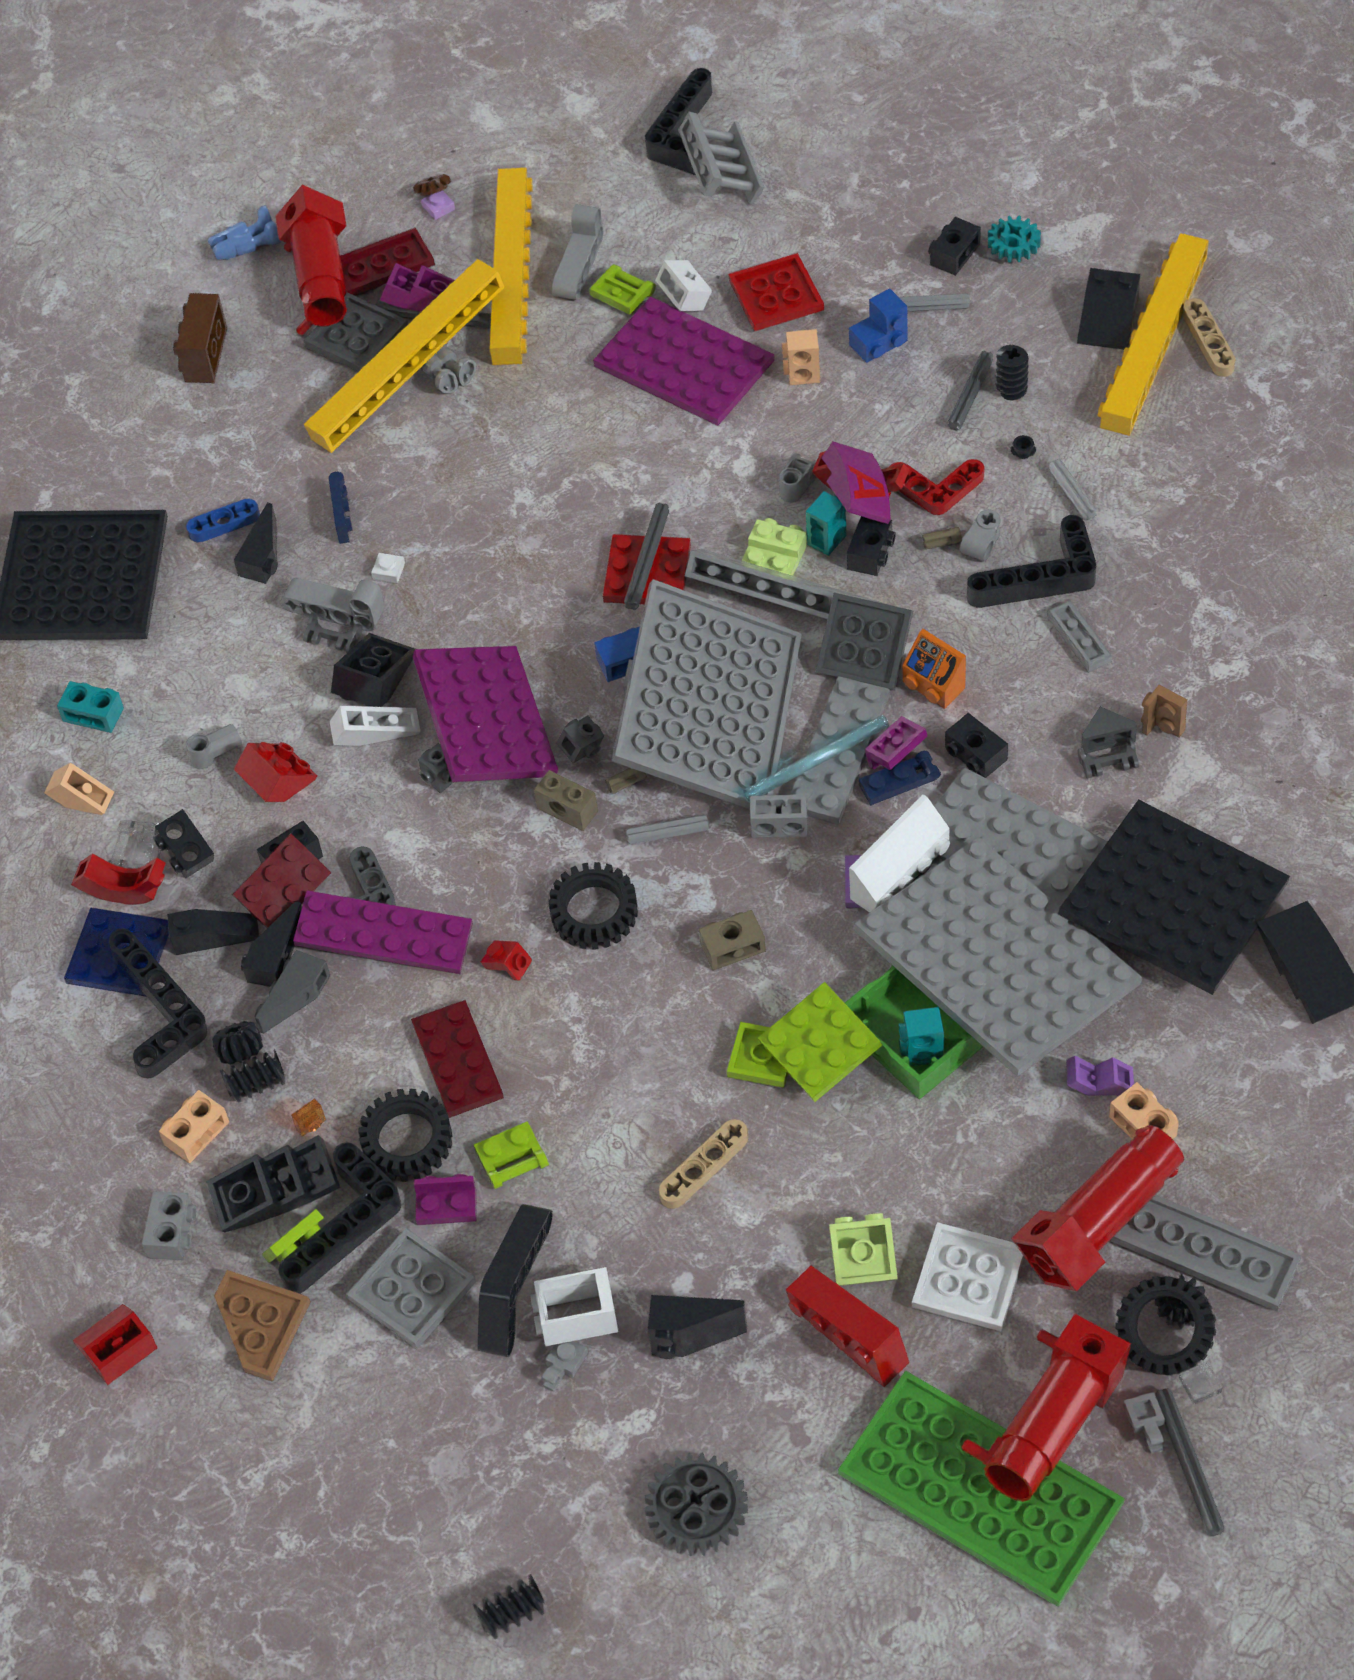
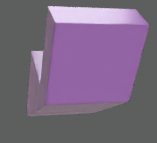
(1104, 1079)

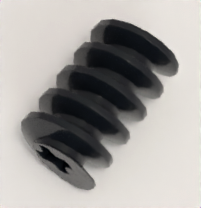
(1012, 372)
(253, 1076)
(510, 1607)

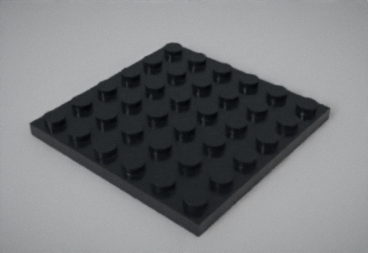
(81, 574)
(1174, 896)

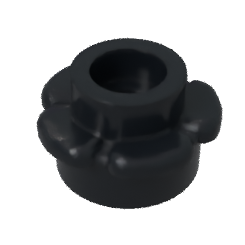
(1023, 447)

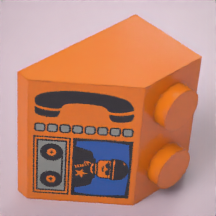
(934, 669)

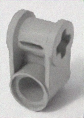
(795, 478)
(982, 535)

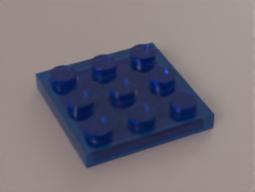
(92, 958)

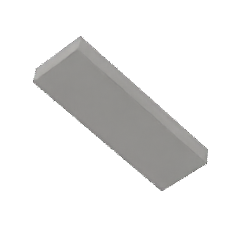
(1079, 636)

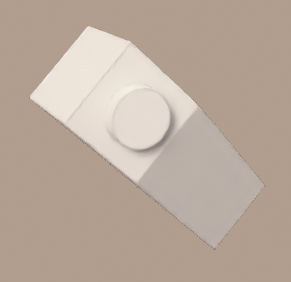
(372, 724)

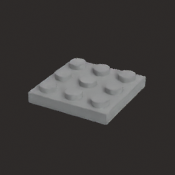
(411, 1288)

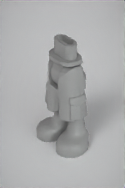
(449, 372)

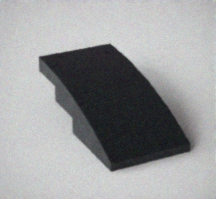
(1309, 960)
(272, 1184)

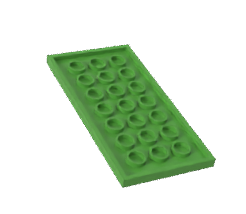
(918, 1467)

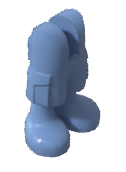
(243, 239)

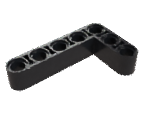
(663, 137)
(1041, 579)
(162, 1000)
(345, 1222)
(506, 1278)

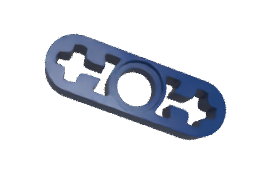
(243, 519)

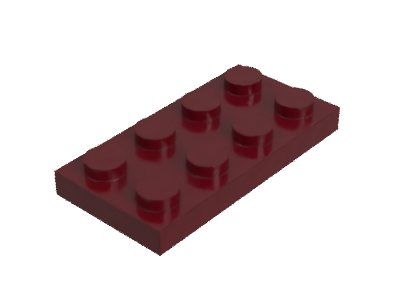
(374, 263)
(457, 1058)

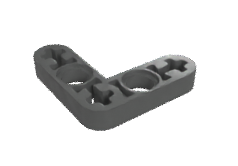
(371, 893)

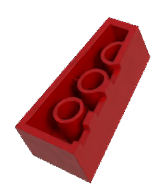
(849, 1324)

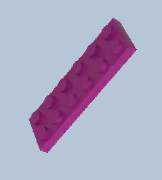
(383, 932)

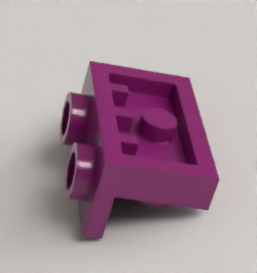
(894, 743)
(445, 1199)

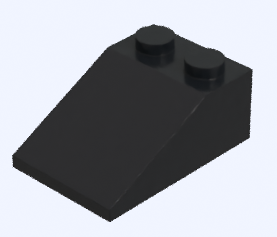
(1108, 308)
(371, 670)
(692, 1323)

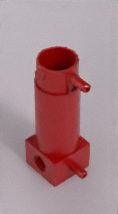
(310, 230)
(1067, 1242)
(1081, 1374)

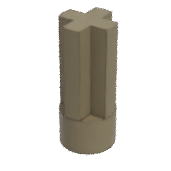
(942, 538)
(624, 779)

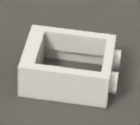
(569, 1289)

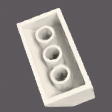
(899, 855)

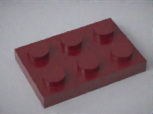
(281, 881)

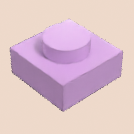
(438, 204)

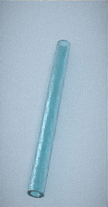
(817, 757)

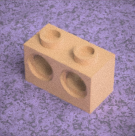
(802, 357)
(1150, 1113)
(199, 1129)

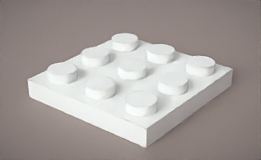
(968, 1277)

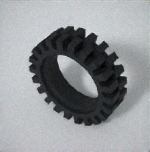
(595, 933)
(396, 1106)
(1203, 1330)

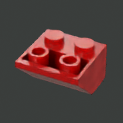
(274, 770)
(116, 1343)

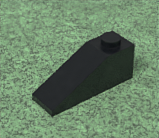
(258, 553)
(210, 929)
(272, 949)

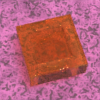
(308, 1117)

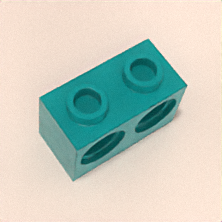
(826, 523)
(90, 706)
(921, 1036)

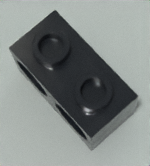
(189, 841)

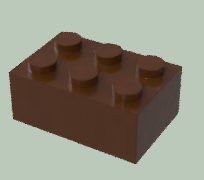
(200, 338)

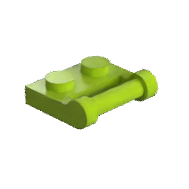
(618, 294)
(507, 1148)

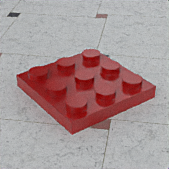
(776, 292)
(668, 565)

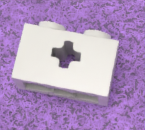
(683, 285)

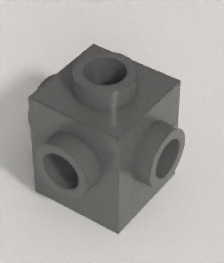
(580, 739)
(434, 768)

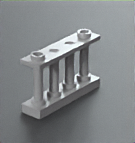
(708, 169)

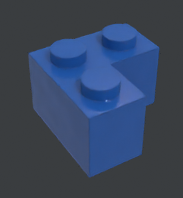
(882, 329)
(615, 652)

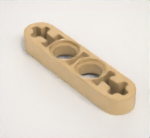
(1204, 338)
(707, 1166)

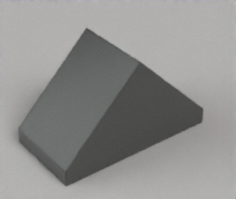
(1107, 731)

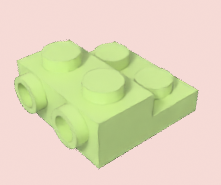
(776, 546)
(863, 1250)

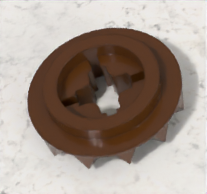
(432, 185)

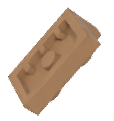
(1164, 710)

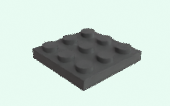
(358, 335)
(864, 641)

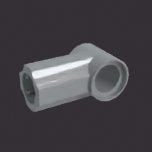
(204, 748)

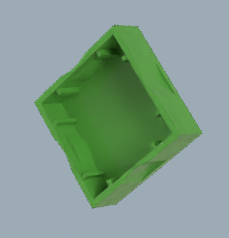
(882, 1009)

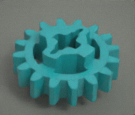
(1014, 239)

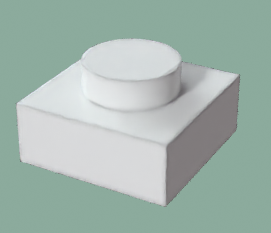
(388, 568)

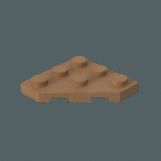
(260, 1321)

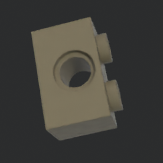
(566, 800)
(724, 951)

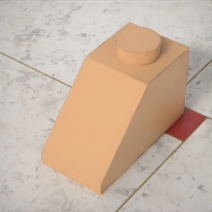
(78, 790)

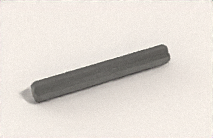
(970, 390)

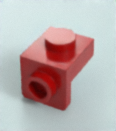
(507, 957)

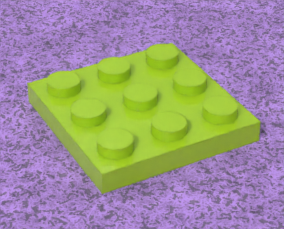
(819, 1041)

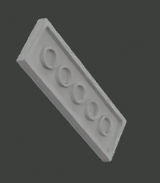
(833, 781)
(1211, 1251)

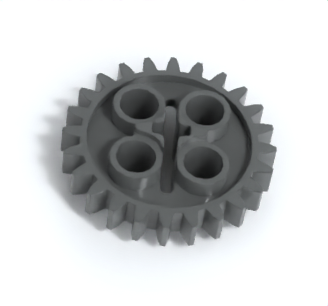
(678, 1484)

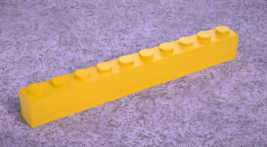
(510, 260)
(1153, 334)
(404, 355)

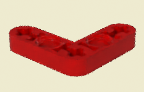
(935, 492)

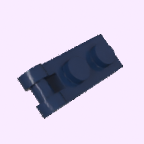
(340, 506)
(900, 779)

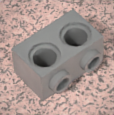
(778, 816)
(161, 1225)

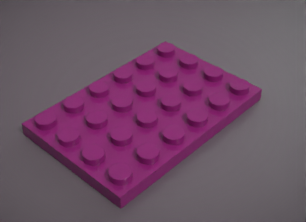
(684, 360)
(484, 713)

